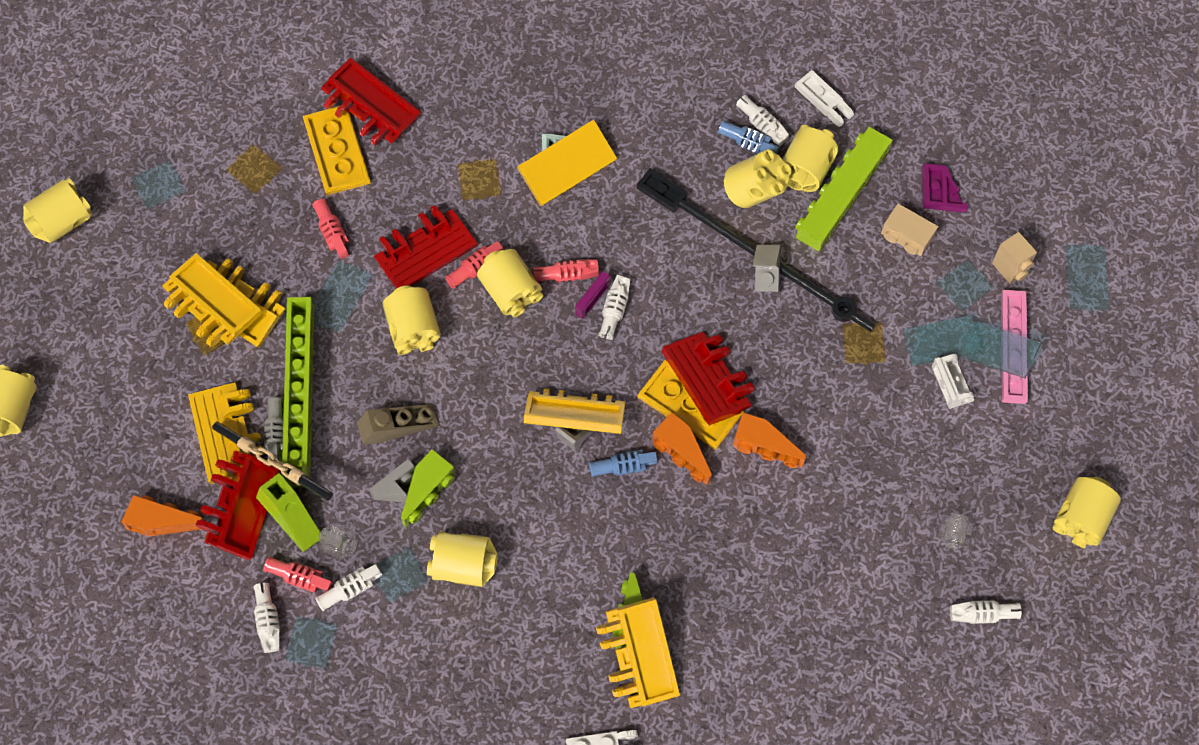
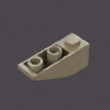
(395, 422)

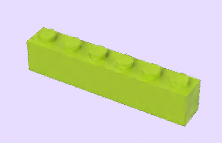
(843, 189)

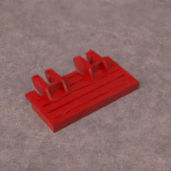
(369, 97)
(425, 252)
(708, 382)
(244, 514)

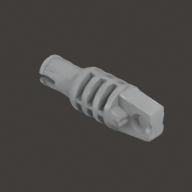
(274, 428)

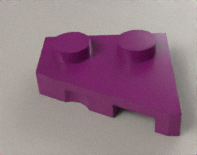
(939, 190)

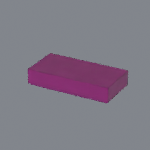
(592, 295)

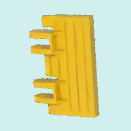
(213, 296)
(272, 311)
(214, 406)
(574, 412)
(644, 656)

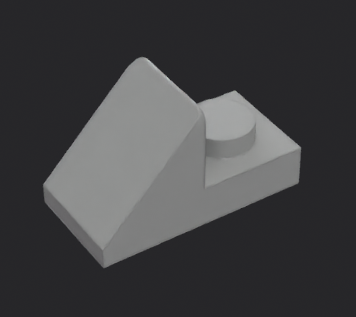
(767, 268)
(572, 437)
(389, 487)

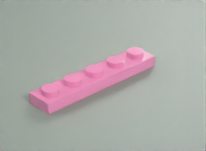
(1014, 321)

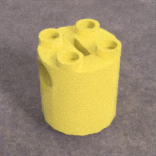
(810, 158)
(756, 179)
(56, 211)
(509, 282)
(411, 319)
(15, 399)
(1087, 511)
(462, 559)

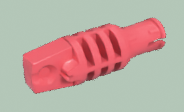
(331, 228)
(471, 265)
(567, 271)
(298, 575)

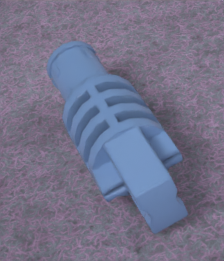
(748, 138)
(623, 463)

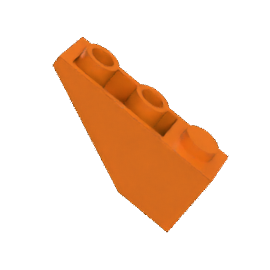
(763, 438)
(679, 442)
(155, 519)

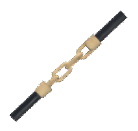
(294, 475)

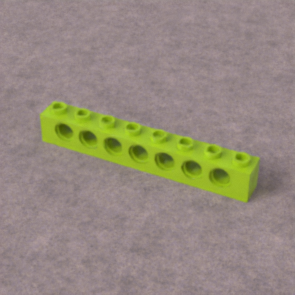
(298, 385)

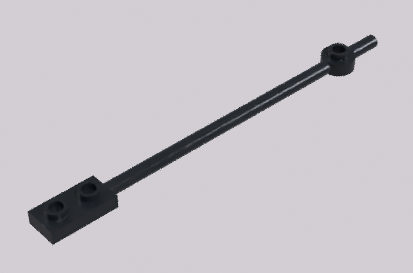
(673, 196)

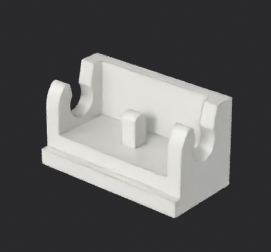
(952, 381)

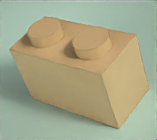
(909, 230)
(1014, 258)

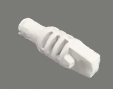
(763, 121)
(614, 306)
(349, 586)
(983, 612)
(266, 619)

